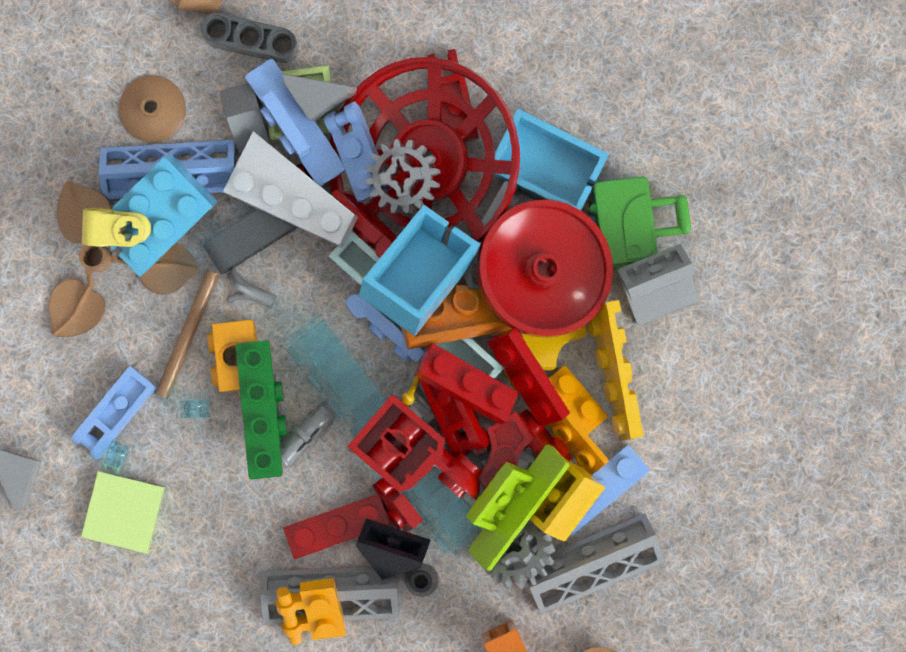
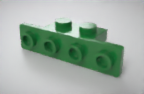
(260, 409)

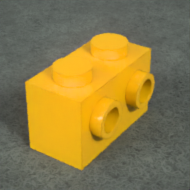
(567, 502)

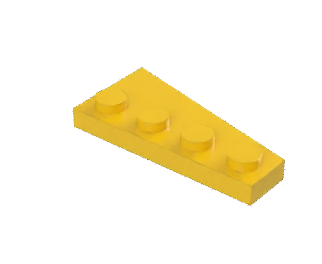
(616, 370)

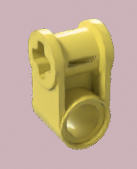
(108, 227)

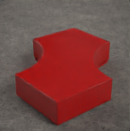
(506, 446)

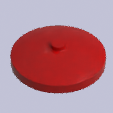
(545, 268)

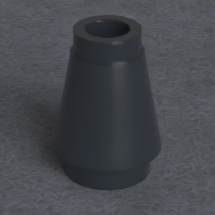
(430, 573)

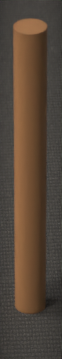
(187, 334)

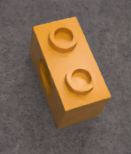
(220, 341)

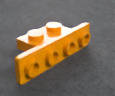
(583, 419)

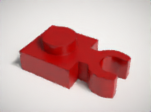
(400, 510)

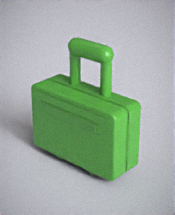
(627, 220)

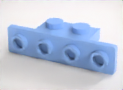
(298, 132)

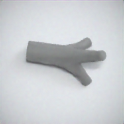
(249, 292)

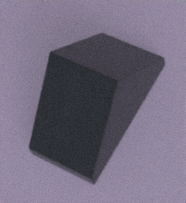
(391, 549)

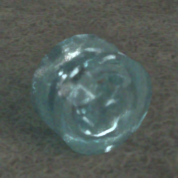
(195, 409)
(116, 457)

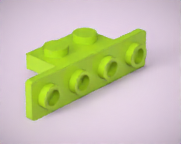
(511, 502)

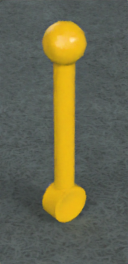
(408, 397)

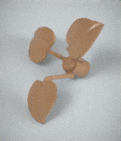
(75, 306)

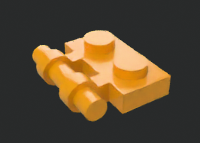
(322, 611)

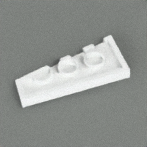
(284, 191)

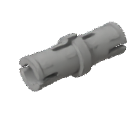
(305, 435)

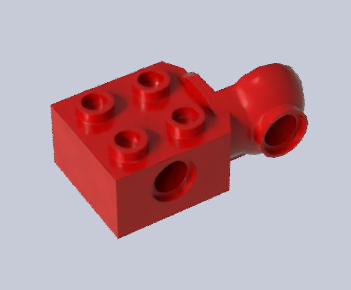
(407, 448)

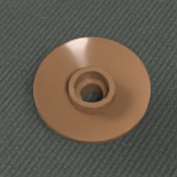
(164, 120)

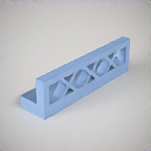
(209, 172)

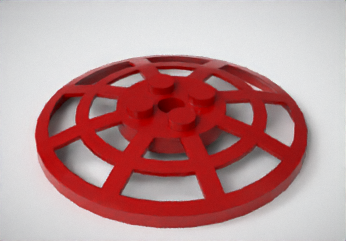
(440, 139)

